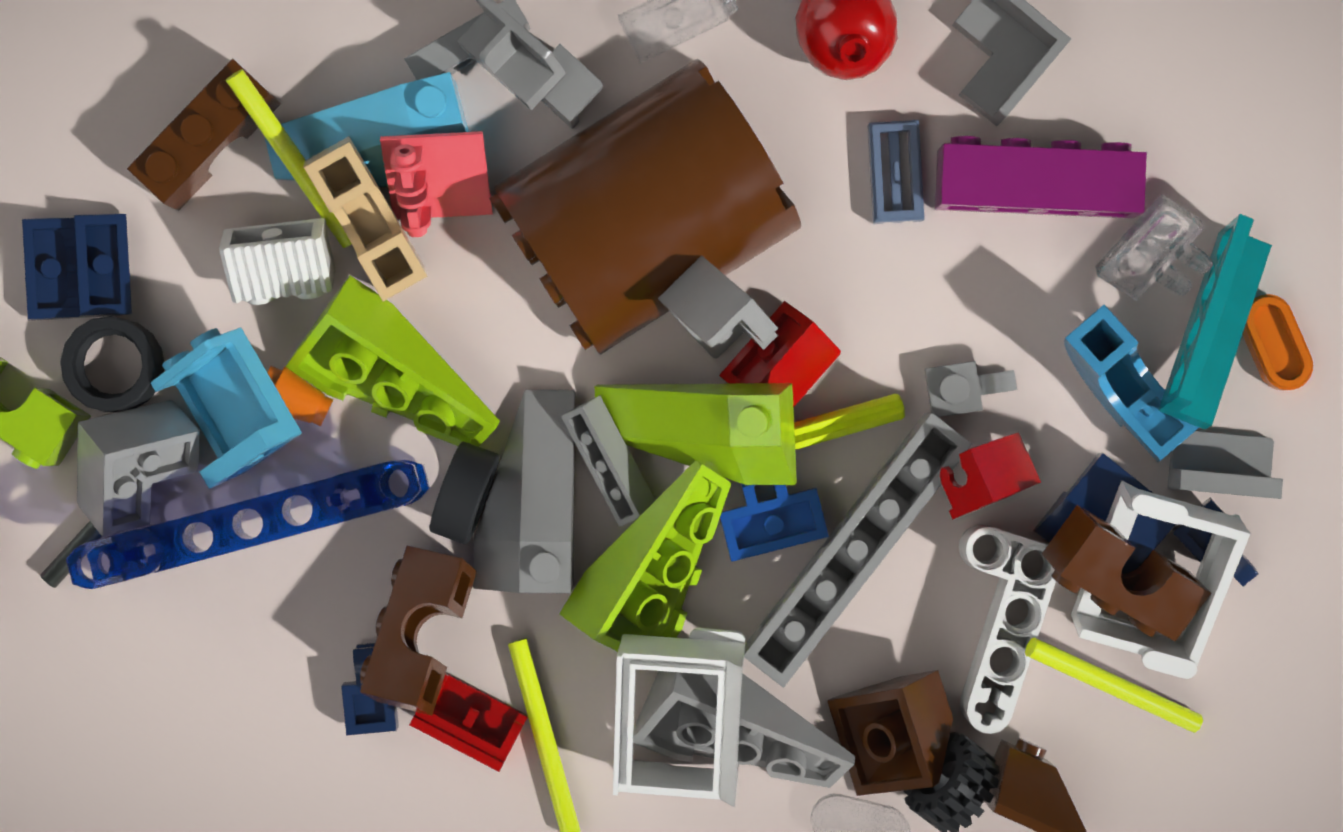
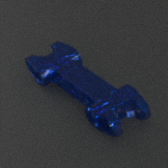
(175, 541)

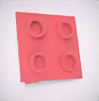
(436, 177)

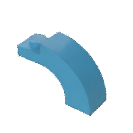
(1121, 382)

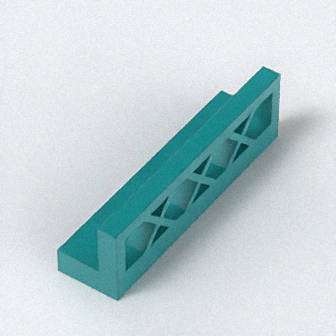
(1216, 325)

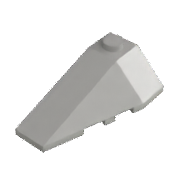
(529, 513)
(682, 722)

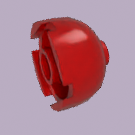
(846, 35)

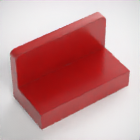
(795, 356)

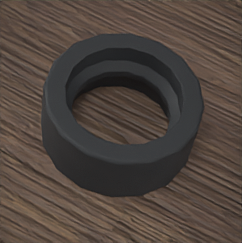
(75, 353)
(464, 492)

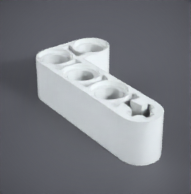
(997, 631)

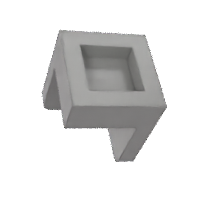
(574, 89)

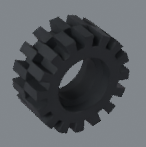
(962, 789)

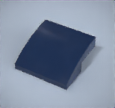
(77, 267)
(1095, 493)

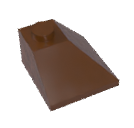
(895, 732)
(1032, 790)

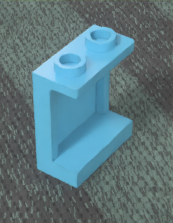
(230, 402)

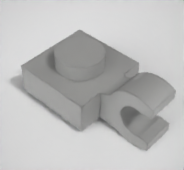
(959, 389)

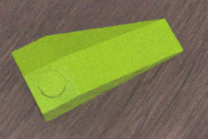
(379, 357)
(729, 428)
(648, 569)

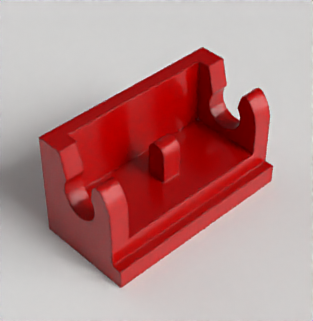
(993, 474)
(472, 722)

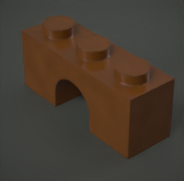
(182, 153)
(423, 587)
(1155, 595)

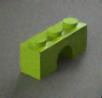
(41, 427)

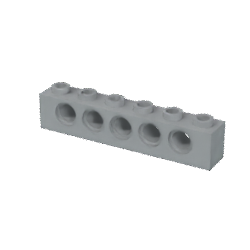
(854, 549)

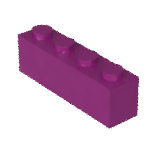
(1040, 180)

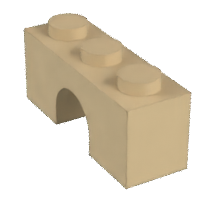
(366, 218)

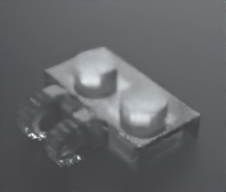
(1151, 247)

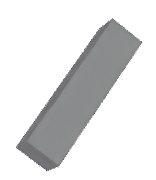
(446, 54)
(608, 460)

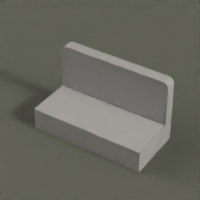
(1224, 465)

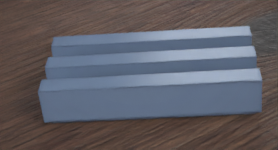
(897, 214)

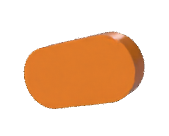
(1277, 344)

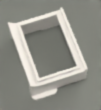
(1214, 572)
(704, 652)

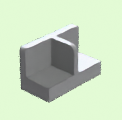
(511, 54)

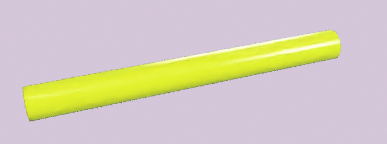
(284, 147)
(1113, 685)
(543, 736)

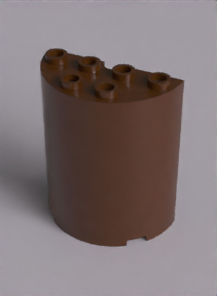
(642, 200)

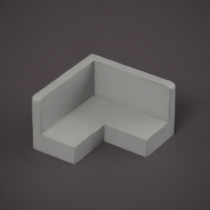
(1019, 49)
(716, 309)
(125, 455)

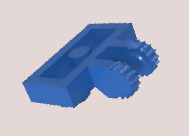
(773, 522)

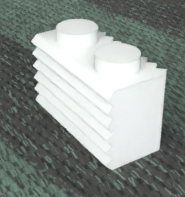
(278, 261)

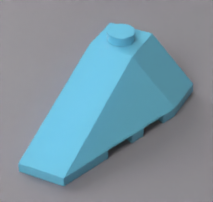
(406, 109)

